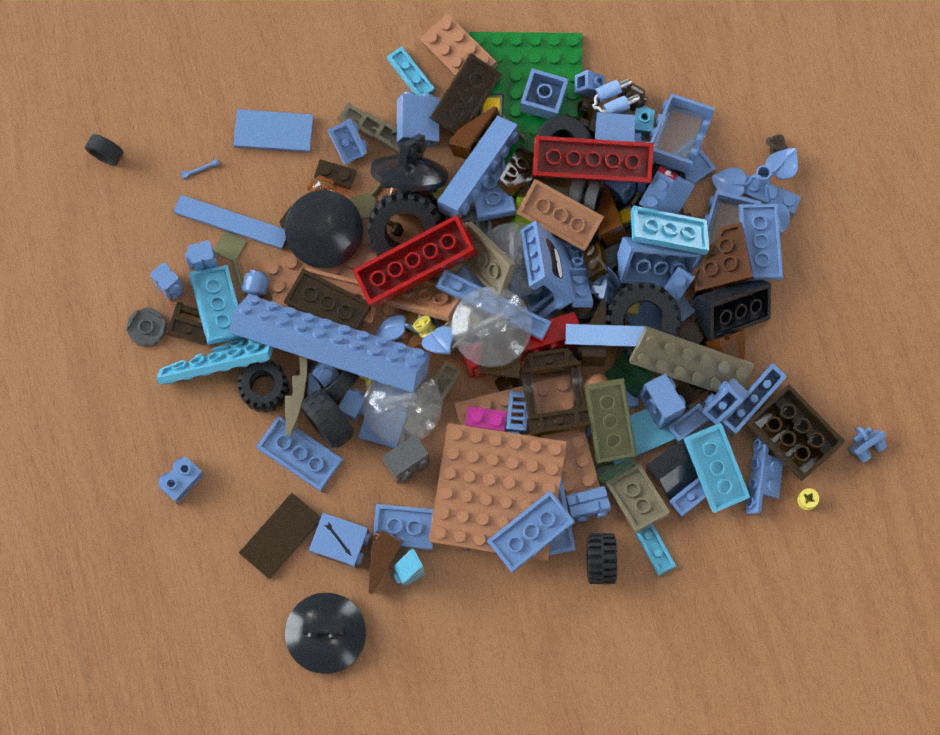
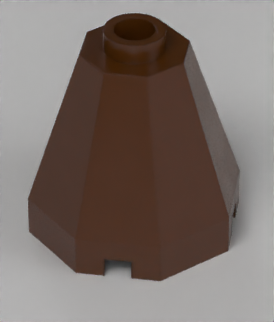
(730, 344)

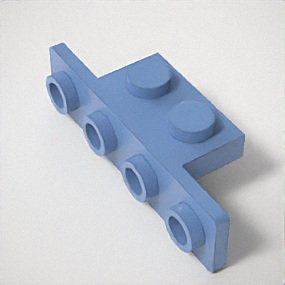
(764, 477)

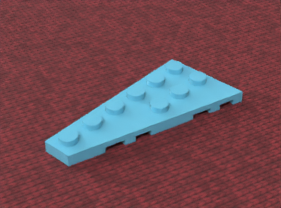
(223, 358)

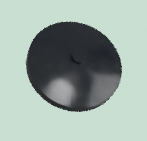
(323, 229)

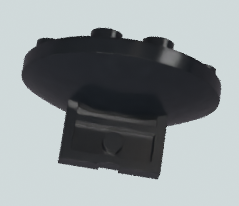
(410, 169)
(325, 633)

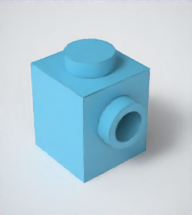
(644, 121)

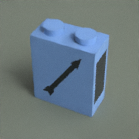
(340, 541)

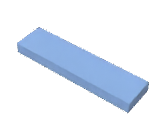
(603, 334)

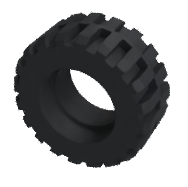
(395, 204)
(645, 293)

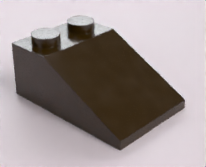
(594, 354)

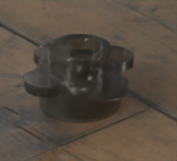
(770, 141)

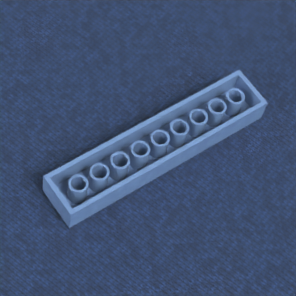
(330, 343)

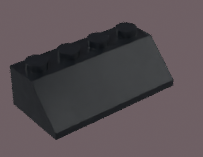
(733, 308)
(674, 467)

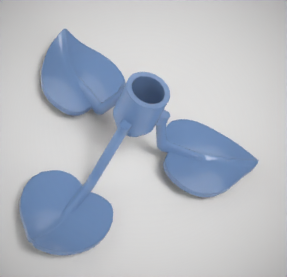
(781, 163)
(436, 342)

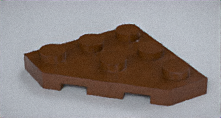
(725, 262)

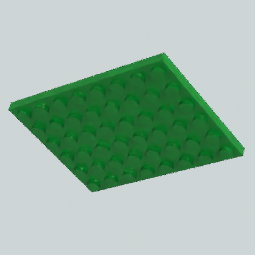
(516, 56)

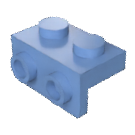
(347, 141)

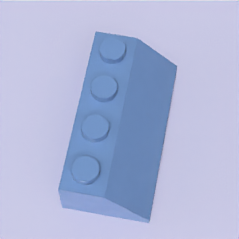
(651, 263)

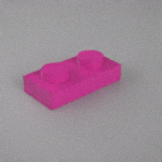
(486, 418)

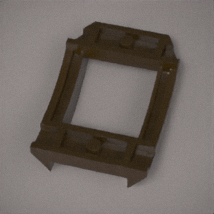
(558, 420)

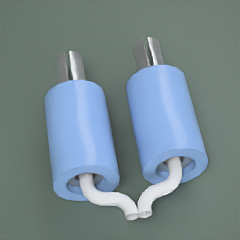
(612, 89)

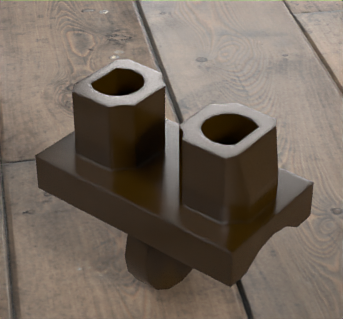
(589, 114)

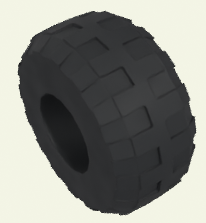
(563, 127)
(327, 418)

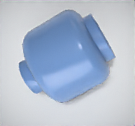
(255, 283)

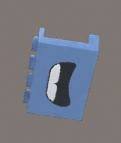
(547, 263)

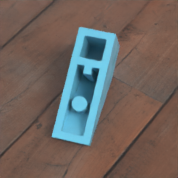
(408, 569)

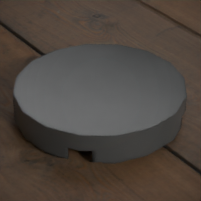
(146, 327)

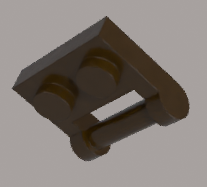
(186, 328)

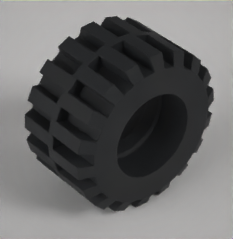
(267, 401)
(601, 558)

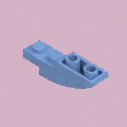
(578, 277)

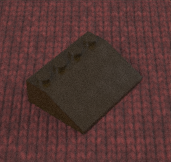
(795, 432)

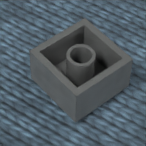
(406, 459)

